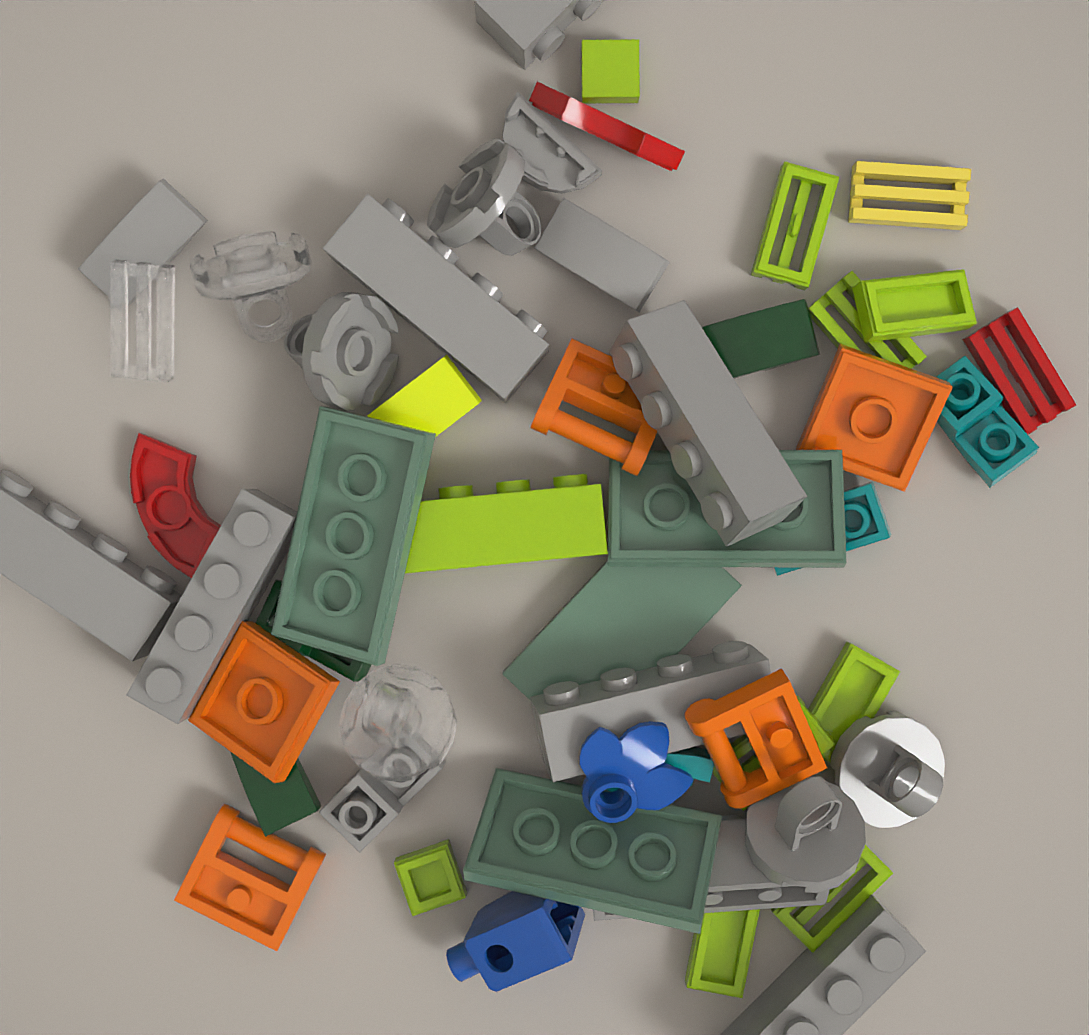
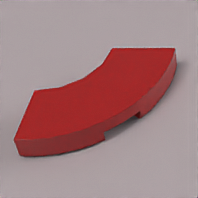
(606, 127)
(168, 503)

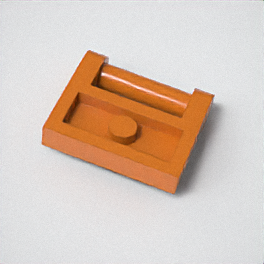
(592, 384)
(774, 730)
(242, 894)

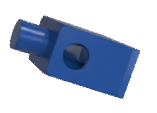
(516, 940)

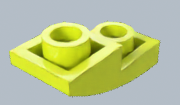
(430, 400)

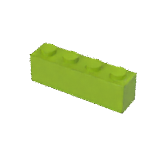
(508, 525)

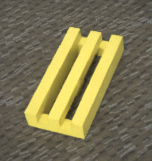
(956, 197)

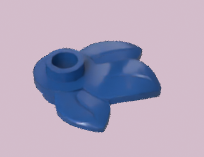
(634, 767)

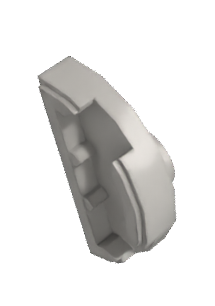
(549, 156)

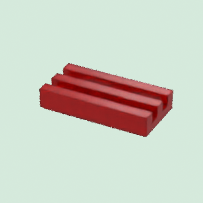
(1037, 360)

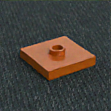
(875, 416)
(263, 701)

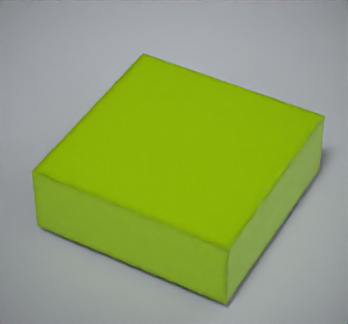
(610, 71)
(430, 877)

